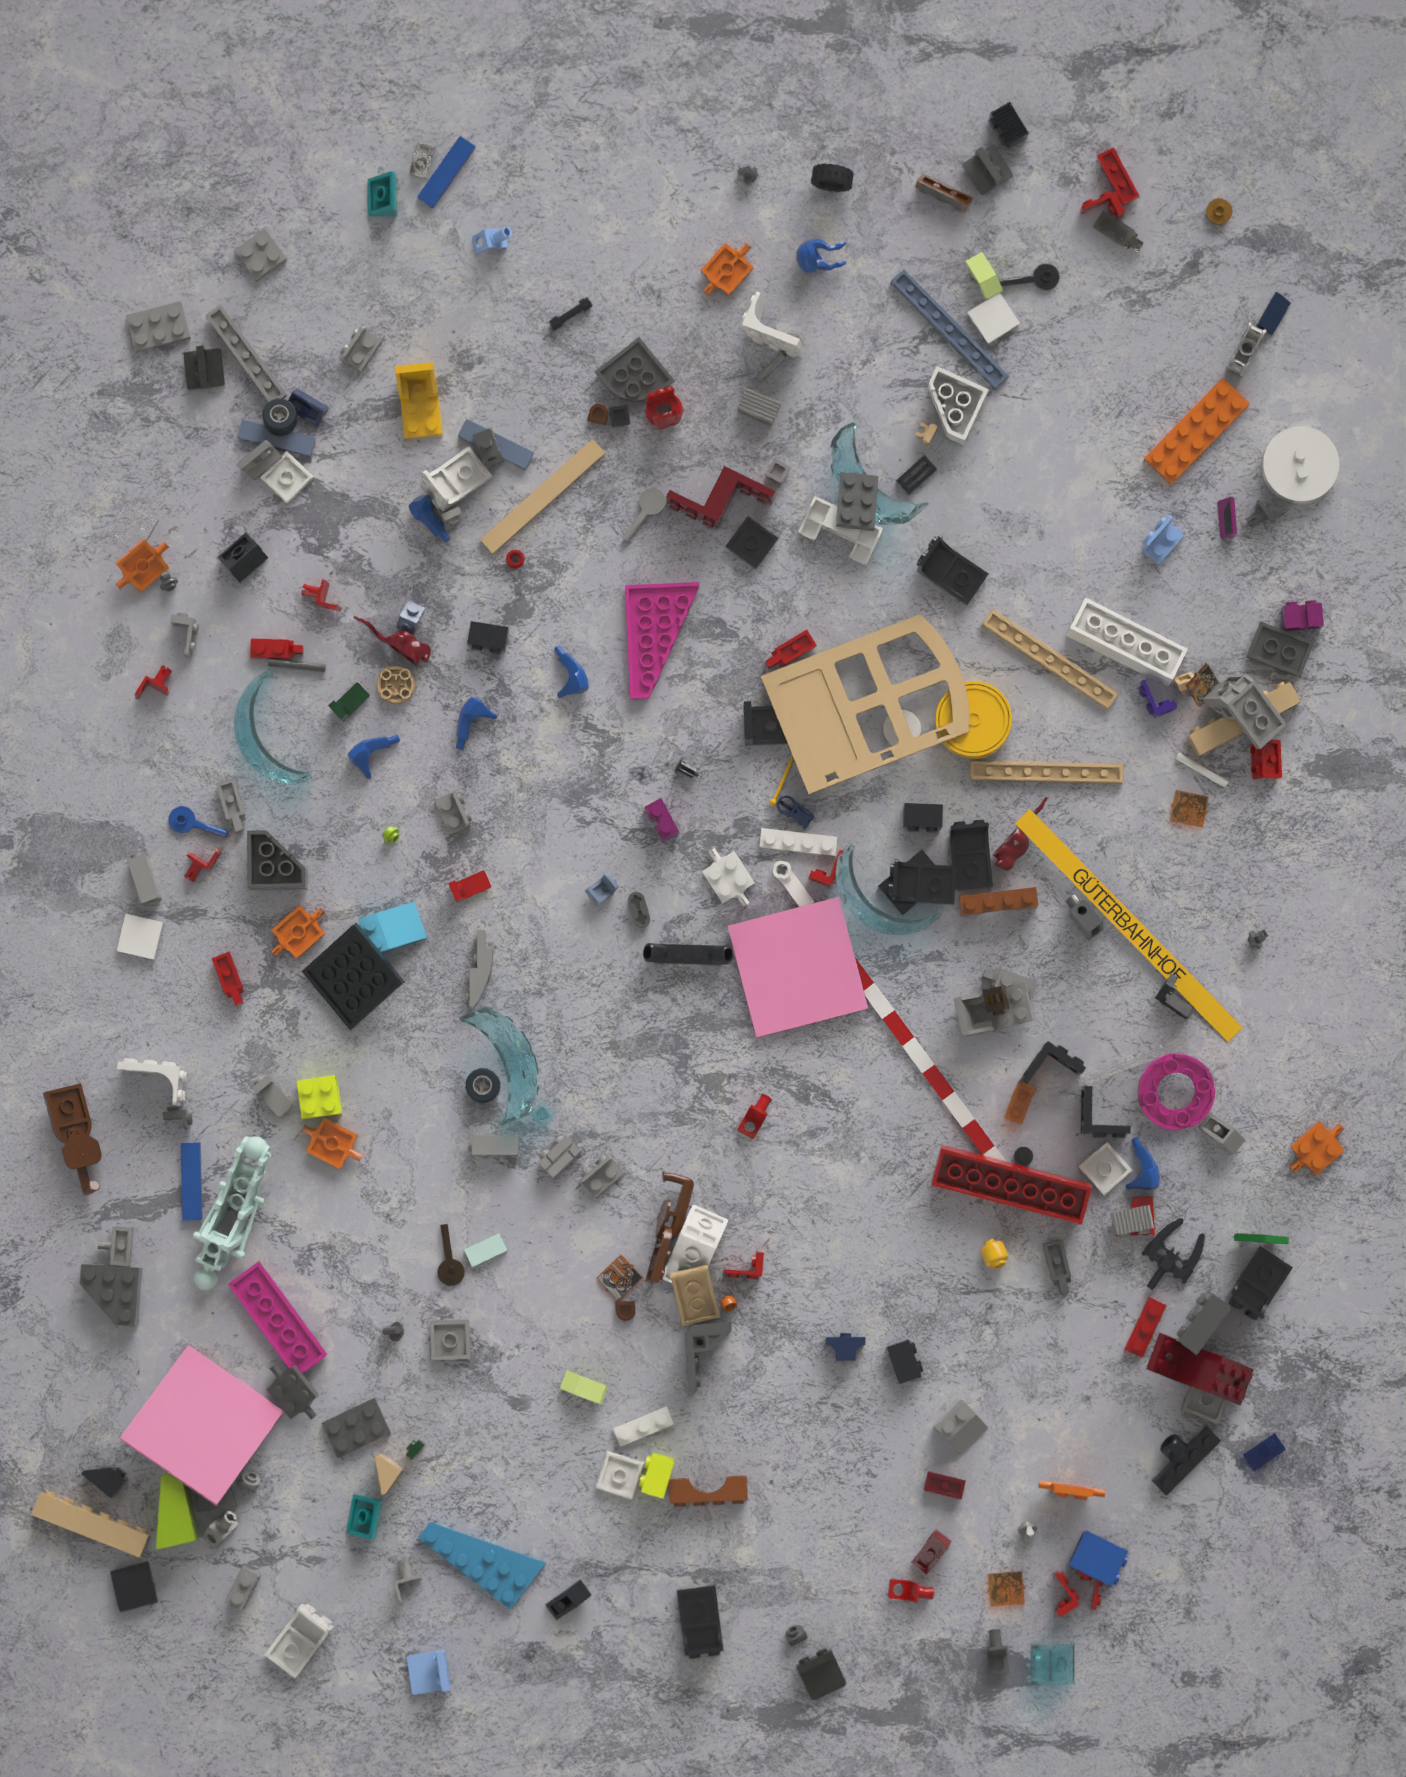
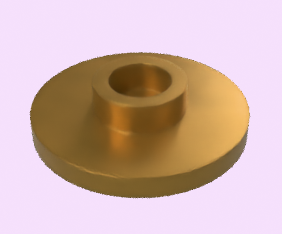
(1219, 211)

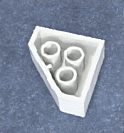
(956, 403)

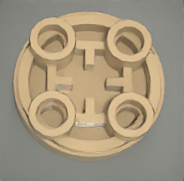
(396, 684)

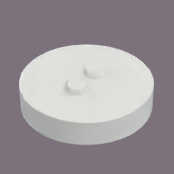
(1300, 465)

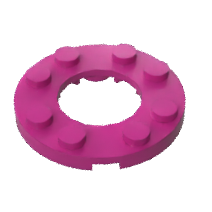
(1203, 1091)

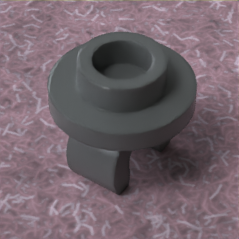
(167, 582)
(1256, 940)

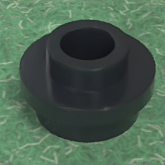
(1018, 1160)

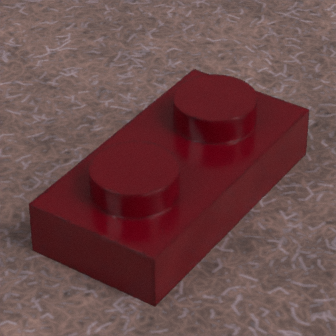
(944, 1485)

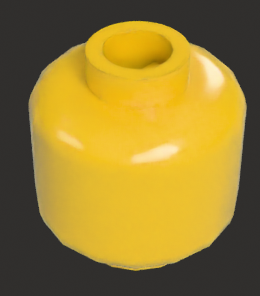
(994, 1254)

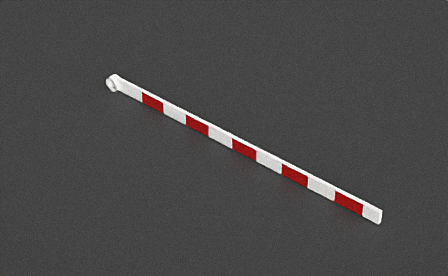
(903, 1034)

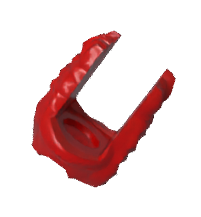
(660, 397)

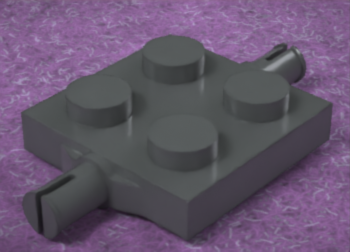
(292, 1392)

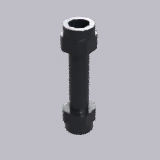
(584, 304)

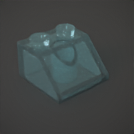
(1052, 1663)

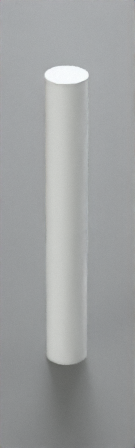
(1202, 770)

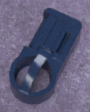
(798, 812)

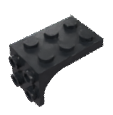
(951, 570)
(971, 854)
(922, 883)
(1258, 1283)
(700, 1621)

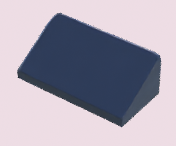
(1273, 313)
(308, 407)

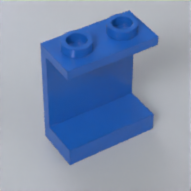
(1098, 1558)

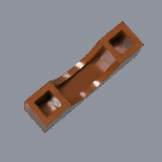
(998, 901)
(683, 1492)

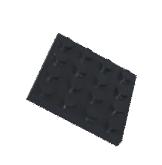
(353, 976)

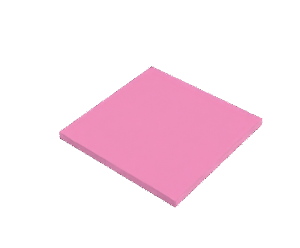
(797, 967)
(201, 1425)

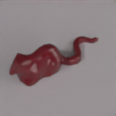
(403, 643)
(1014, 845)

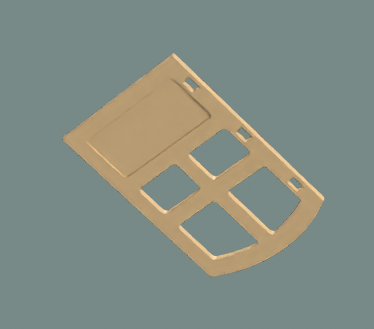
(823, 722)

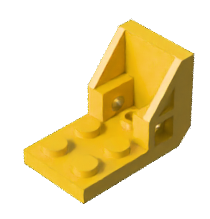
(419, 400)

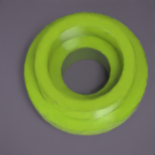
(391, 835)

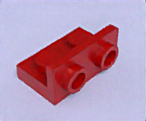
(1266, 761)

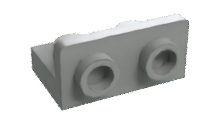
(360, 349)
(259, 460)
(453, 813)
(601, 1176)

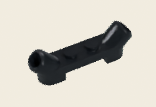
(688, 954)

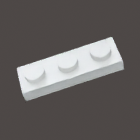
(643, 1426)

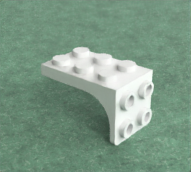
(763, 334)
(455, 479)
(174, 1073)
(299, 1640)

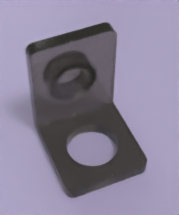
(422, 160)

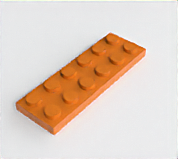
(1196, 431)

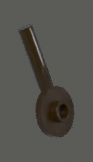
(450, 1270)

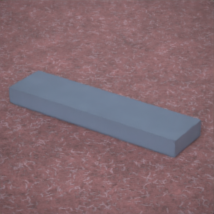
(291, 442)
(510, 451)

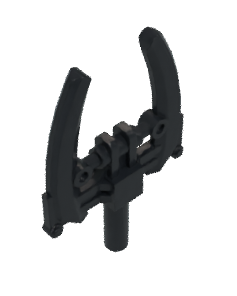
(1167, 1262)

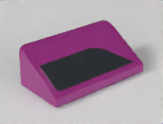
(1227, 517)

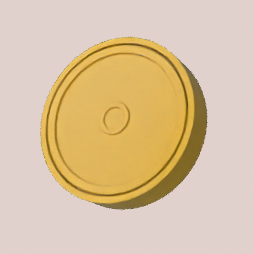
(988, 721)

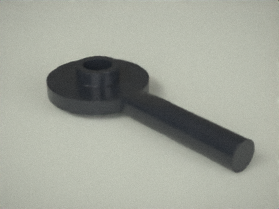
(1044, 277)

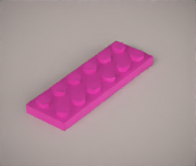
(277, 1318)

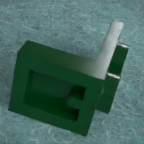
(349, 701)

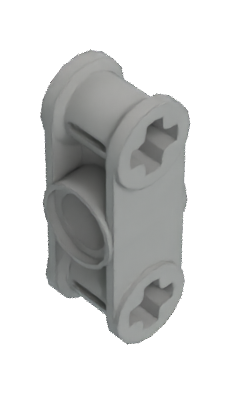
(1240, 360)

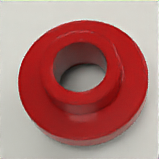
(513, 553)

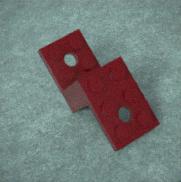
(720, 497)
(1201, 1371)

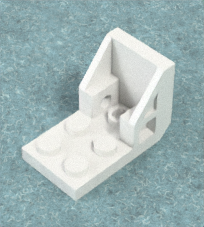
(696, 1241)

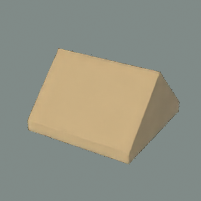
(387, 1472)

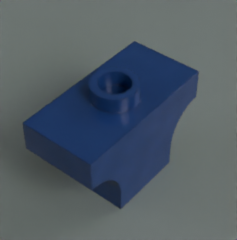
(845, 1346)

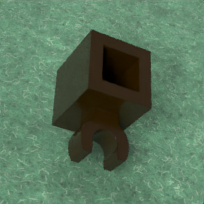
(996, 1000)

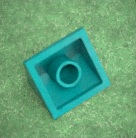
(382, 195)
(364, 1516)

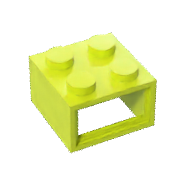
(319, 1097)
(657, 1475)

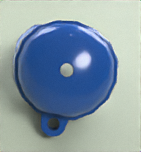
(809, 258)

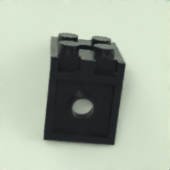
(755, 729)
(1058, 1053)
(1098, 1131)

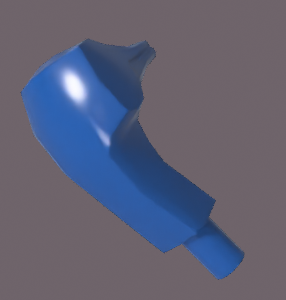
(422, 510)
(577, 680)
(472, 709)
(360, 753)
(1150, 1177)

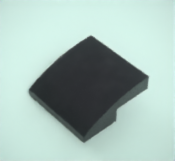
(134, 1586)

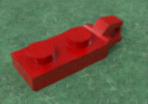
(274, 649)
(791, 650)
(229, 977)

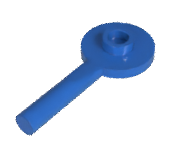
(183, 820)

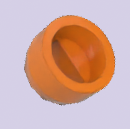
(728, 1304)

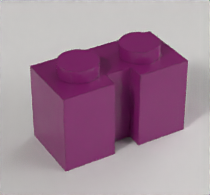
(1302, 616)
(666, 827)

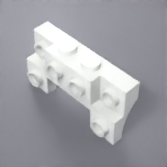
(823, 515)

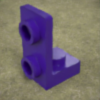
(1164, 706)

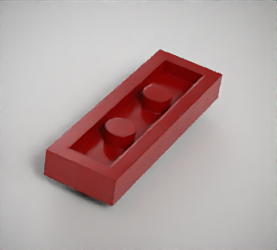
(1117, 176)
(1145, 1327)

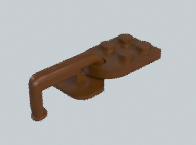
(70, 1112)
(666, 1233)

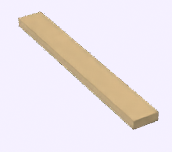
(542, 496)
(1049, 659)
(1046, 772)

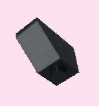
(107, 1479)
(568, 1599)

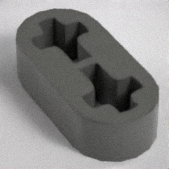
(643, 908)

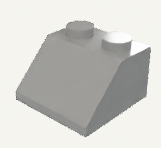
(960, 1426)

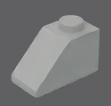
(1222, 1133)

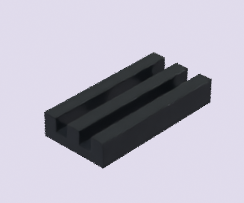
(905, 485)

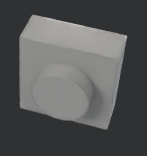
(777, 471)

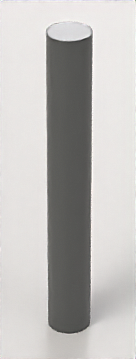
(297, 665)

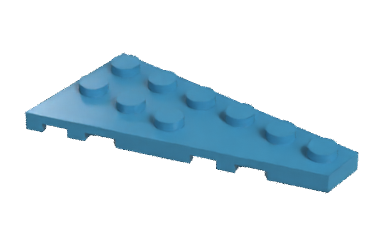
(492, 1567)

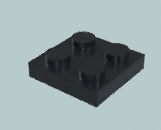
(751, 542)

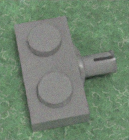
(119, 1246)

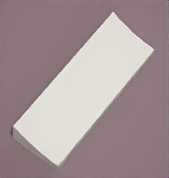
(1126, 642)

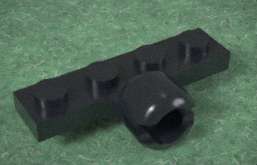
(1183, 1458)

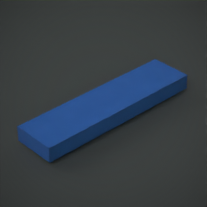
(446, 172)
(191, 1181)

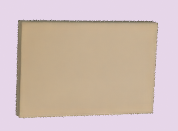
(694, 1295)

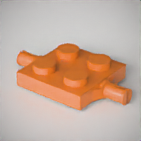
(727, 269)
(142, 565)
(298, 932)
(332, 1143)
(1317, 1148)
(1079, 1492)

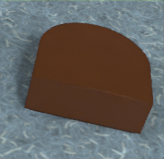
(598, 414)
(625, 1310)

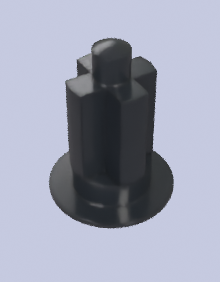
(686, 769)

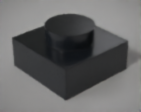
(619, 416)

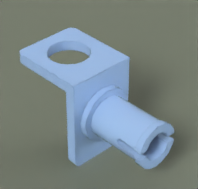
(492, 239)

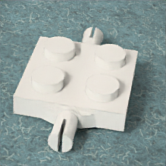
(728, 877)

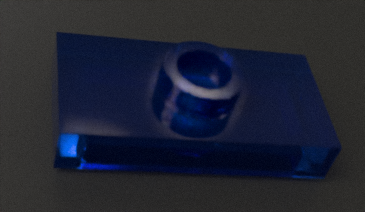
(1264, 1452)

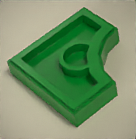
(1258, 1238)

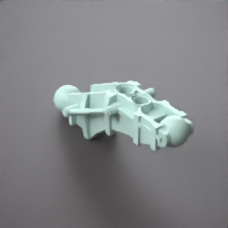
(216, 1258)

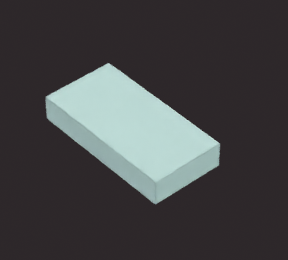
(485, 1250)

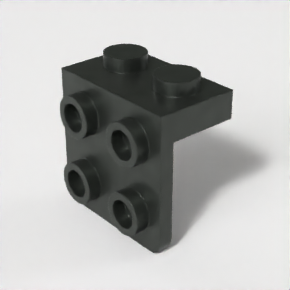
(821, 1674)

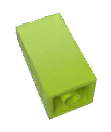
(176, 1514)

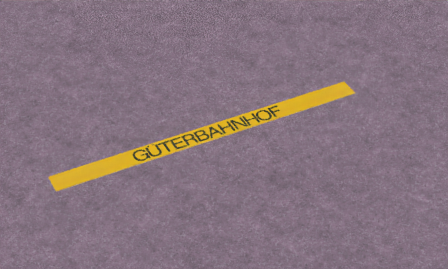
(1128, 924)

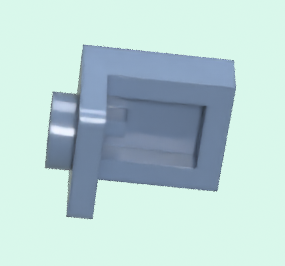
(410, 617)
(602, 889)

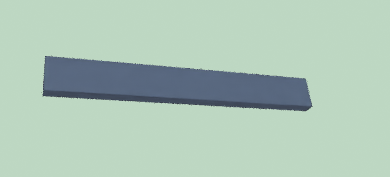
(949, 329)

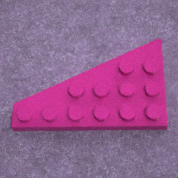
(653, 624)

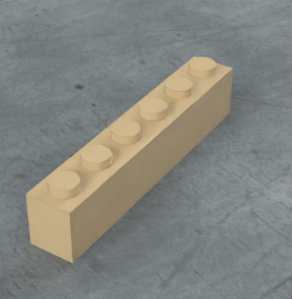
(1223, 730)
(91, 1524)

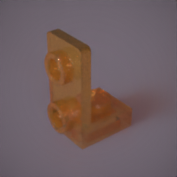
(1019, 1102)

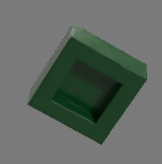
(413, 1448)

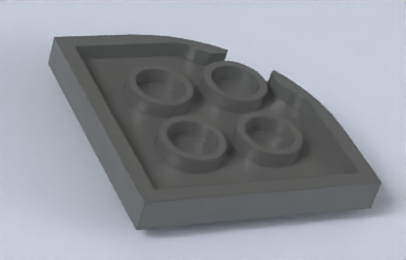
(634, 373)

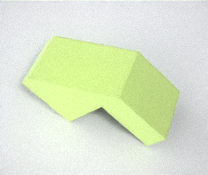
(984, 275)
(583, 1387)

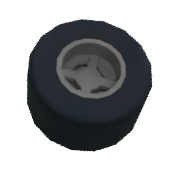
(276, 411)
(482, 1085)

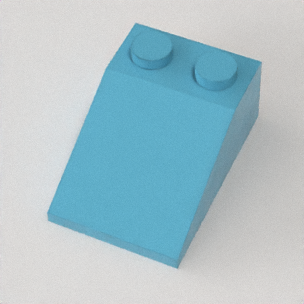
(394, 927)

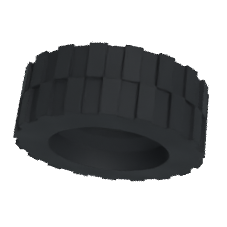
(832, 177)

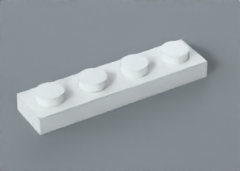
(798, 842)

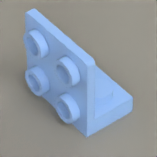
(1160, 543)
(429, 1672)

